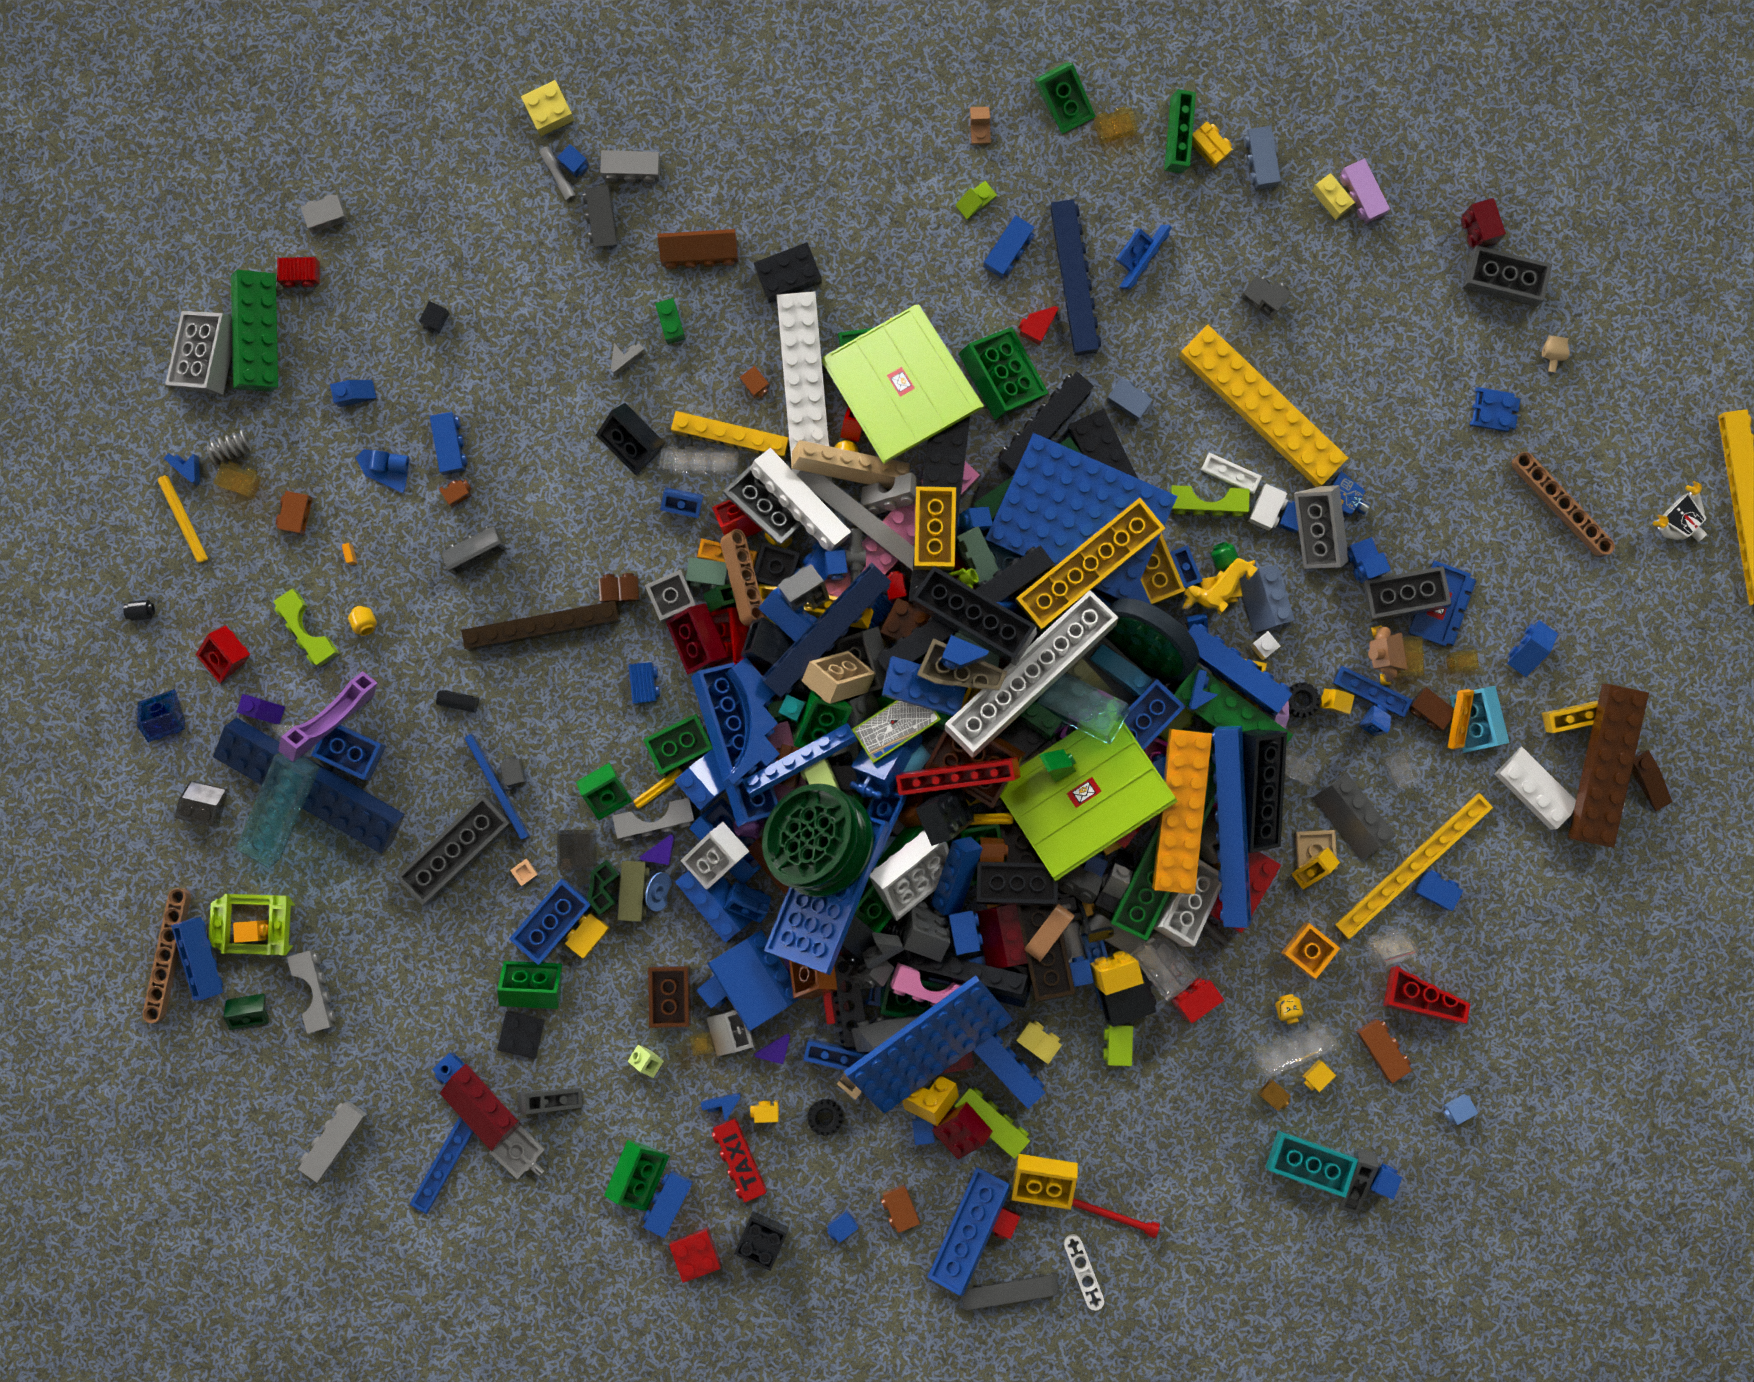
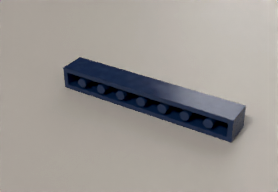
(1074, 277)
(826, 629)

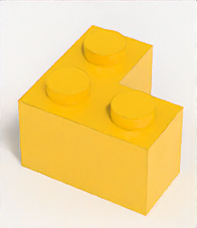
(933, 1103)

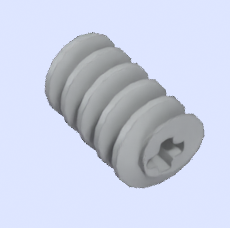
(229, 448)

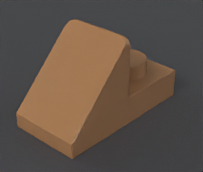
(980, 125)

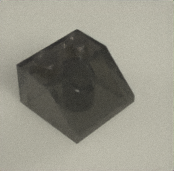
(576, 849)

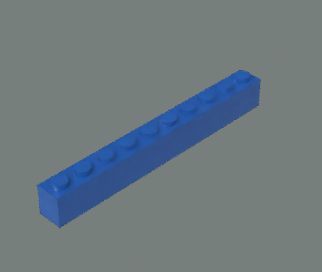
(1232, 826)

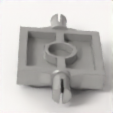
(519, 1153)

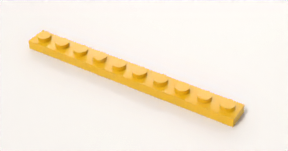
(1413, 866)

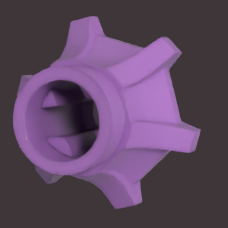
(750, 830)

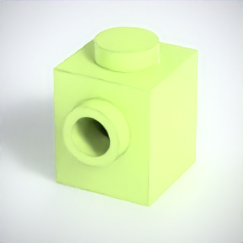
(645, 1061)

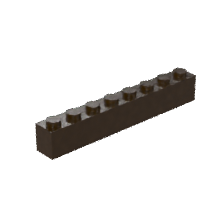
(541, 625)

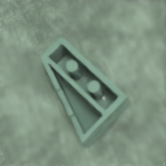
(976, 554)

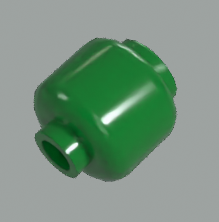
(1223, 555)

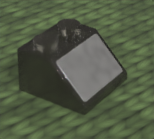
(202, 804)

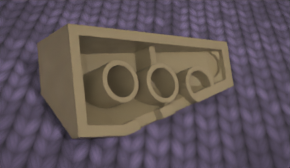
(977, 675)

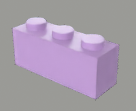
(1364, 191)

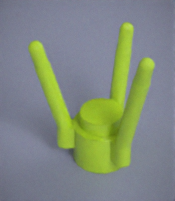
(967, 577)

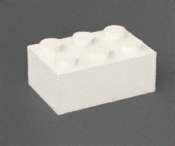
(714, 855)

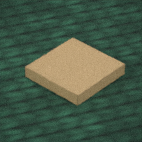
(1312, 842)

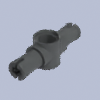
(855, 554)

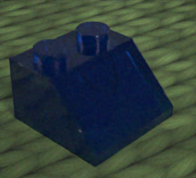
(160, 716)

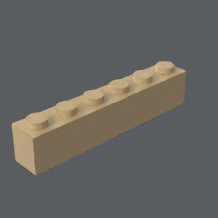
(846, 464)

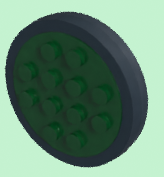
(1153, 640)

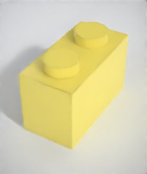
(1333, 196)

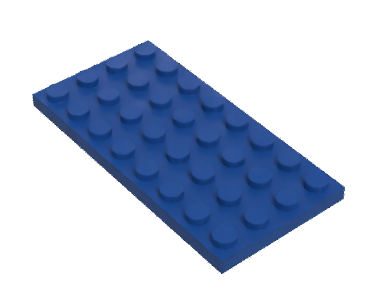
(815, 927)
(929, 1045)

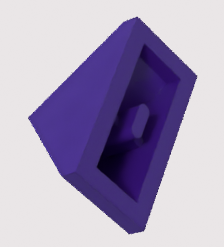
(661, 852)
(776, 1050)

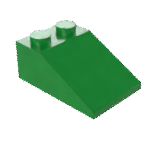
(1065, 97)

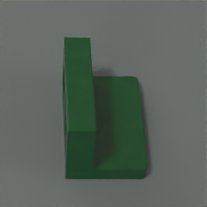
(245, 1012)

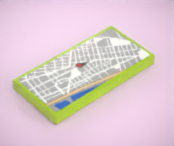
(893, 728)

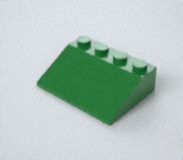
(1002, 373)

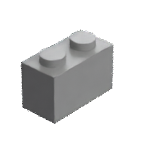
(324, 213)

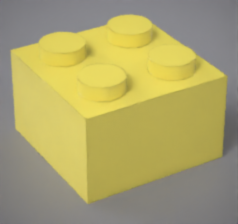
(547, 108)

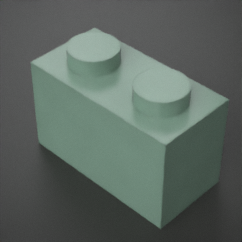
(706, 572)

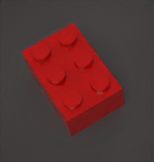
(1197, 1000)

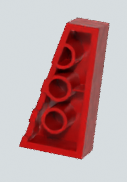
(1418, 997)

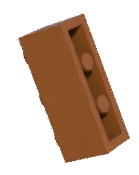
(1384, 1050)

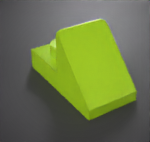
(975, 199)

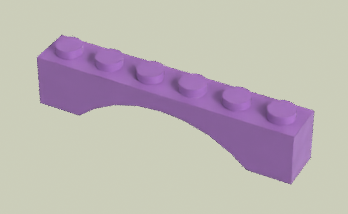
(306, 735)

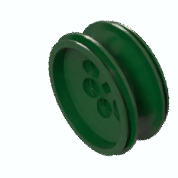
(818, 840)

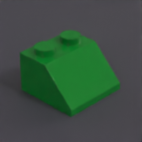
(603, 791)

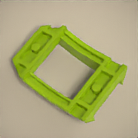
(277, 928)

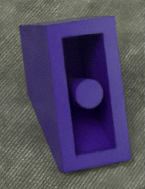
(260, 709)

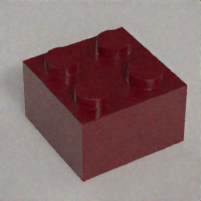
(1483, 224)
(962, 1130)

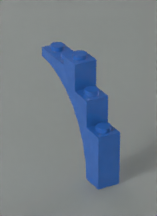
(759, 723)

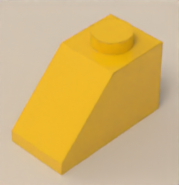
(1315, 868)

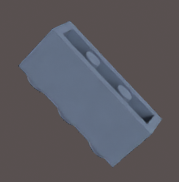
(1262, 158)

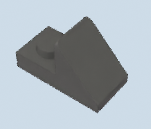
(885, 948)

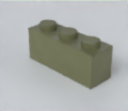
(633, 891)

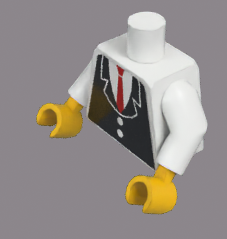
(1684, 516)

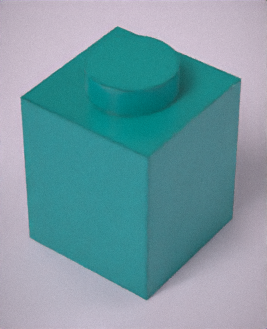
(792, 708)

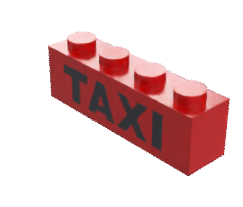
(740, 1160)

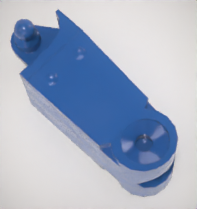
(879, 778)

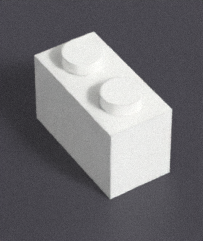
(1267, 507)

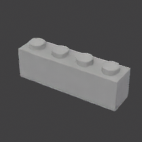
(332, 1141)

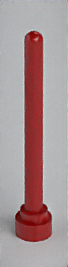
(1149, 1228)

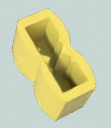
(1039, 1042)

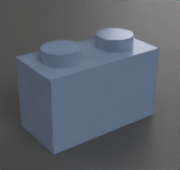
(1129, 399)

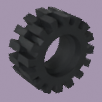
(1313, 700)
(816, 1126)

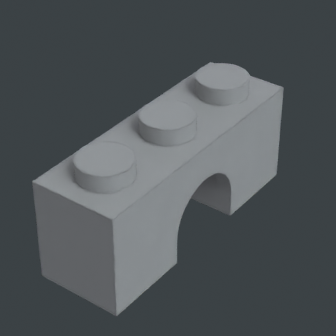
(879, 500)

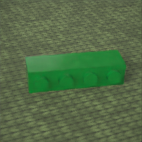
(1180, 131)

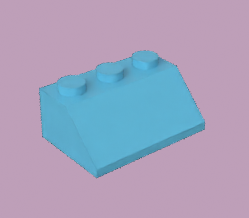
(1486, 721)

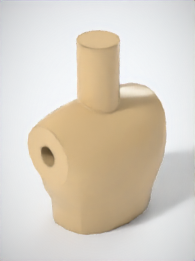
(1555, 350)

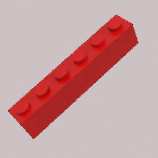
(958, 776)

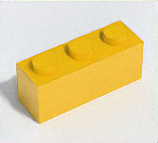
(1569, 717)

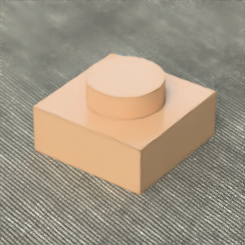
(524, 872)

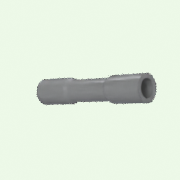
(551, 163)

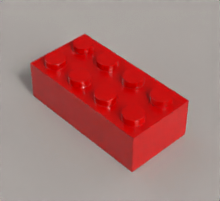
(1261, 874)

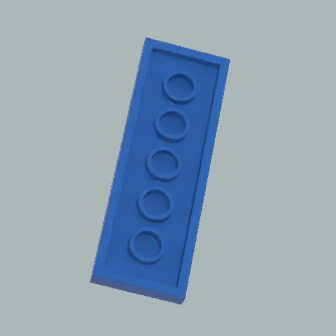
(969, 1231)

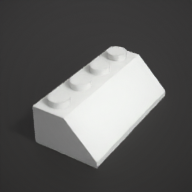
(1536, 789)

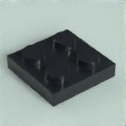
(521, 1035)

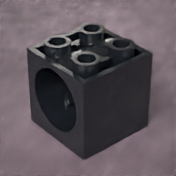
(761, 1241)

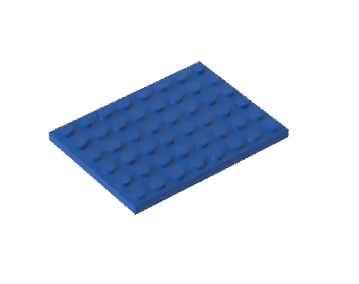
(1066, 499)

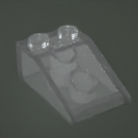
(1390, 948)

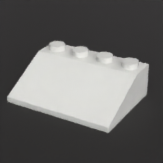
(910, 874)

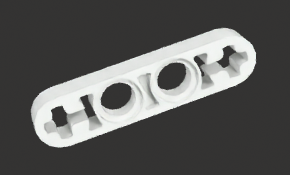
(1083, 1272)

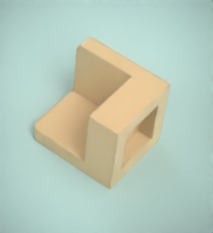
(848, 1086)

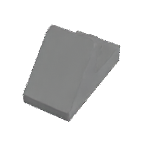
(622, 361)

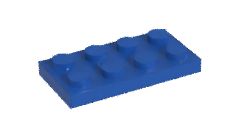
(905, 686)

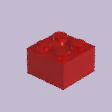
(695, 1255)

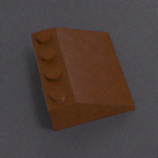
(950, 753)

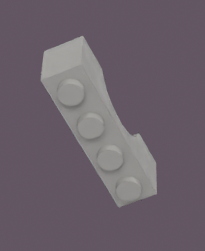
(679, 813)
(307, 967)

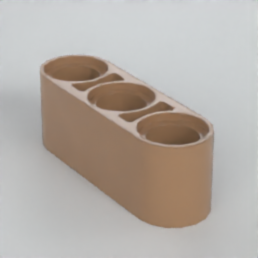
(1049, 932)

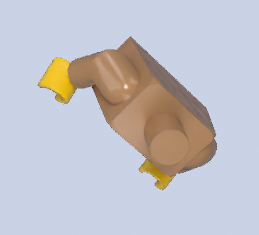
(1387, 653)

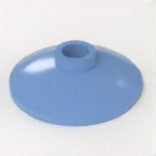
(657, 891)

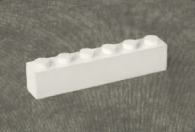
(799, 500)

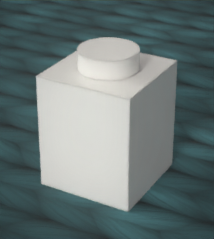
(1265, 645)

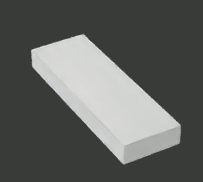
(1231, 473)

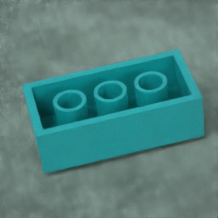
(1311, 1163)

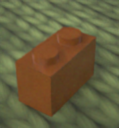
(294, 512)
(900, 1208)

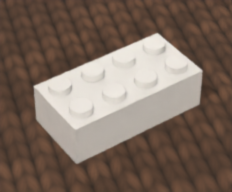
(1187, 913)

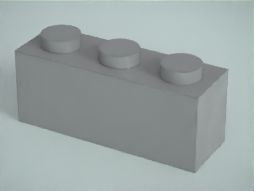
(630, 165)

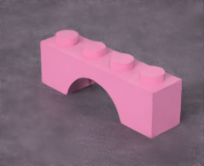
(908, 981)

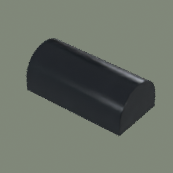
(457, 701)

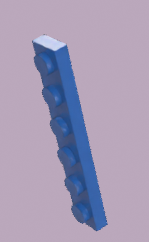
(799, 760)

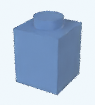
(1460, 1109)

